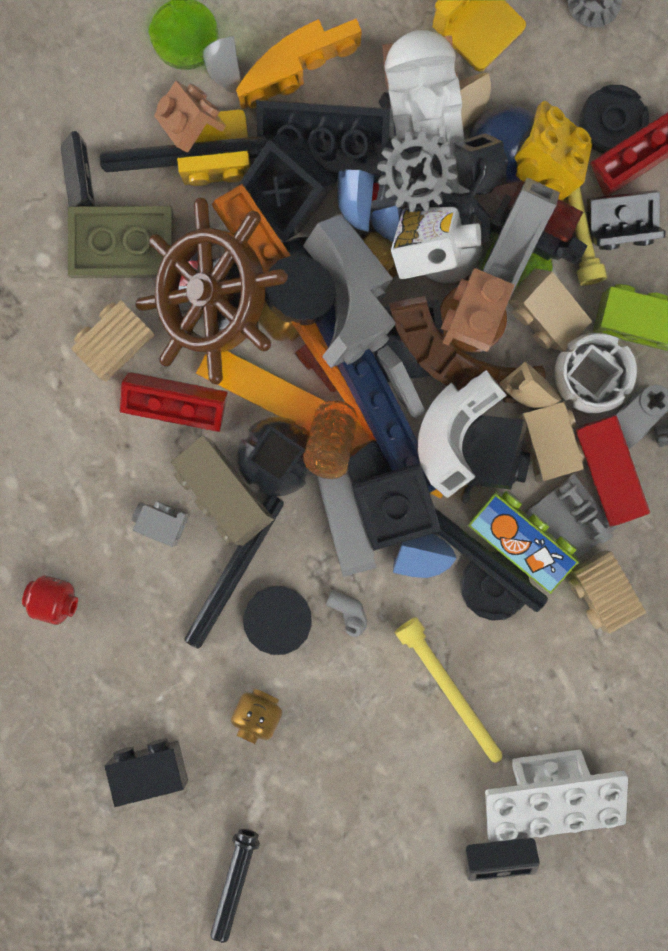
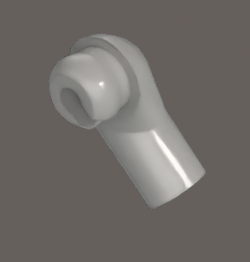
(352, 612)

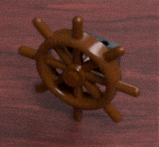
(224, 291)

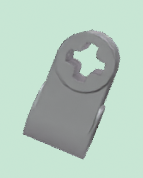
(635, 415)

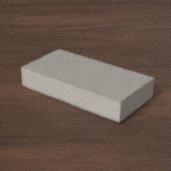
(401, 381)

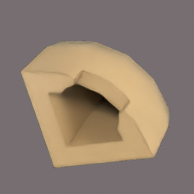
(474, 96)
(530, 388)

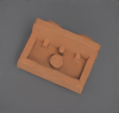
(186, 113)
(478, 311)

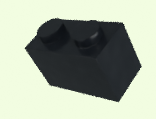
(146, 772)

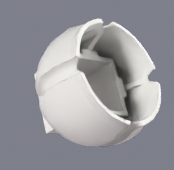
(612, 358)

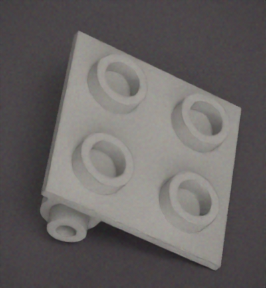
(574, 515)

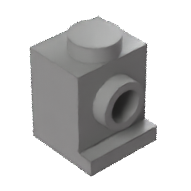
(159, 522)

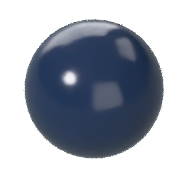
(509, 124)

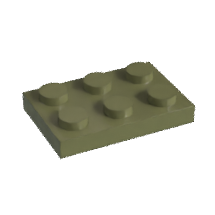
(116, 240)

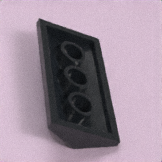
(331, 134)

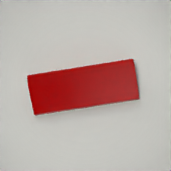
(632, 157)
(173, 401)
(613, 470)

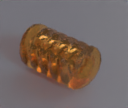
(330, 439)

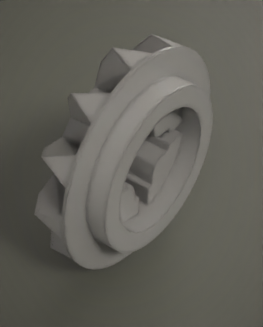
(593, 14)

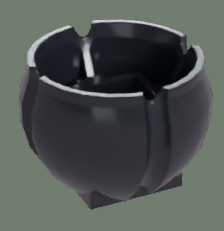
(250, 447)

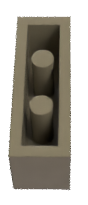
(221, 492)

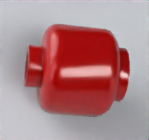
(50, 600)

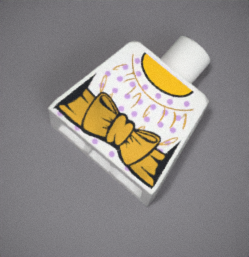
(431, 241)

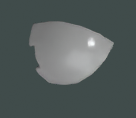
(223, 63)

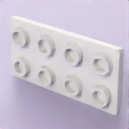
(555, 798)

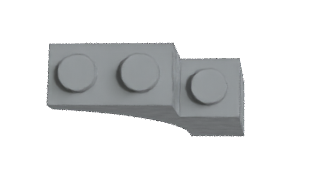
(521, 231)
(359, 288)

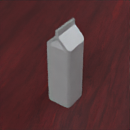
(346, 525)

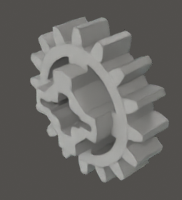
(431, 179)

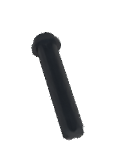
(246, 843)

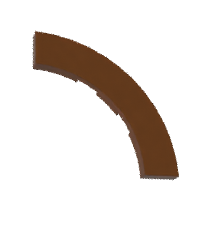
(441, 361)

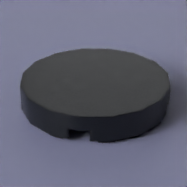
(613, 116)
(305, 294)
(486, 595)
(277, 620)

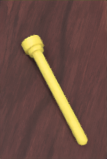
(590, 268)
(413, 635)

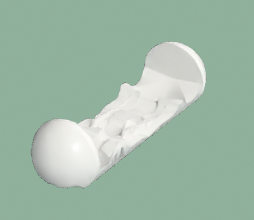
(428, 96)

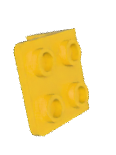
(478, 28)
(554, 152)
(218, 167)

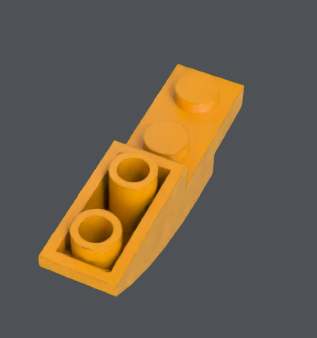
(283, 64)

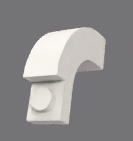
(445, 428)

